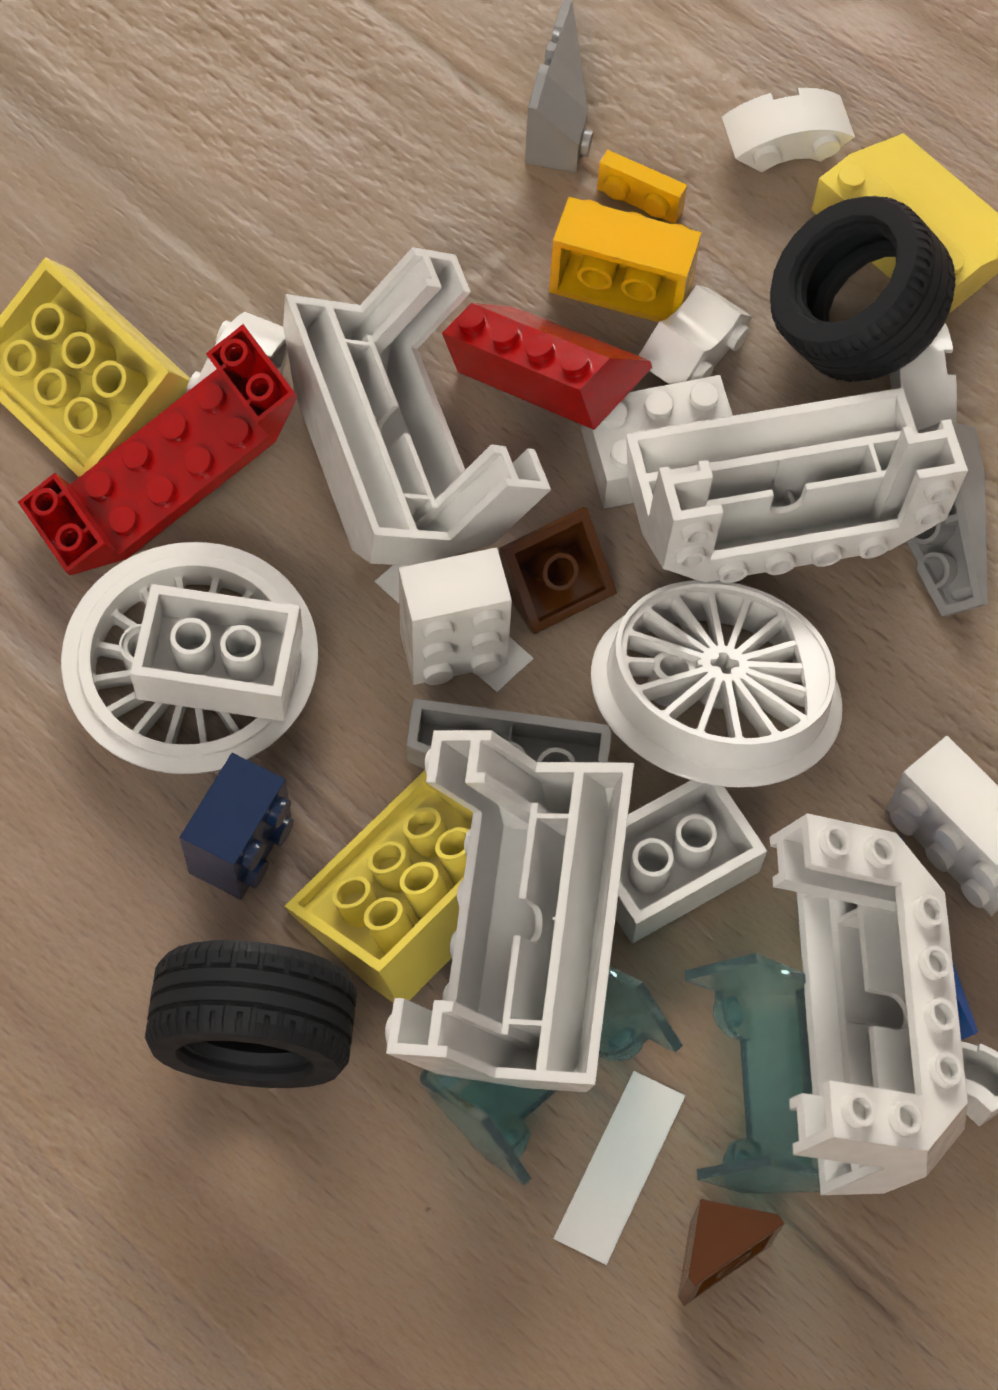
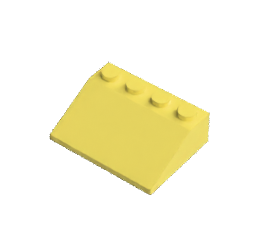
(946, 205)
(79, 368)
(393, 892)

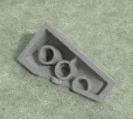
(558, 102)
(955, 551)

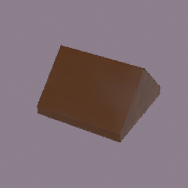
(556, 571)
(722, 1241)

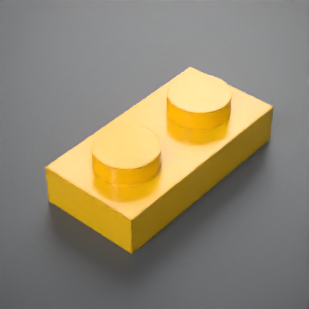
(641, 187)

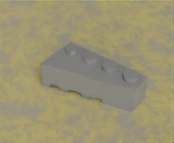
(535, 735)

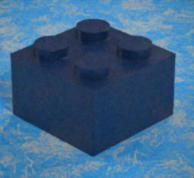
(237, 827)

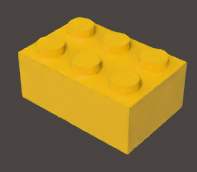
(622, 260)

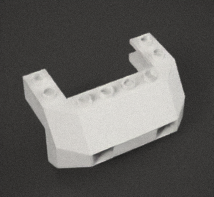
(383, 426)
(791, 486)
(530, 918)
(875, 1005)

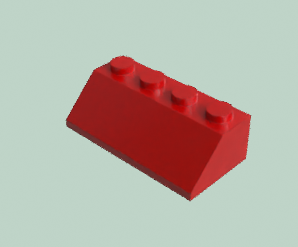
(543, 362)

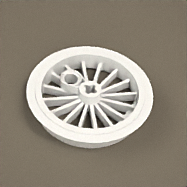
(104, 607)
(701, 668)

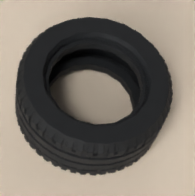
(833, 249)
(251, 1014)

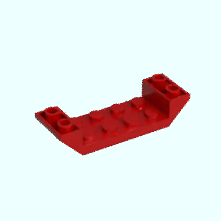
(166, 462)

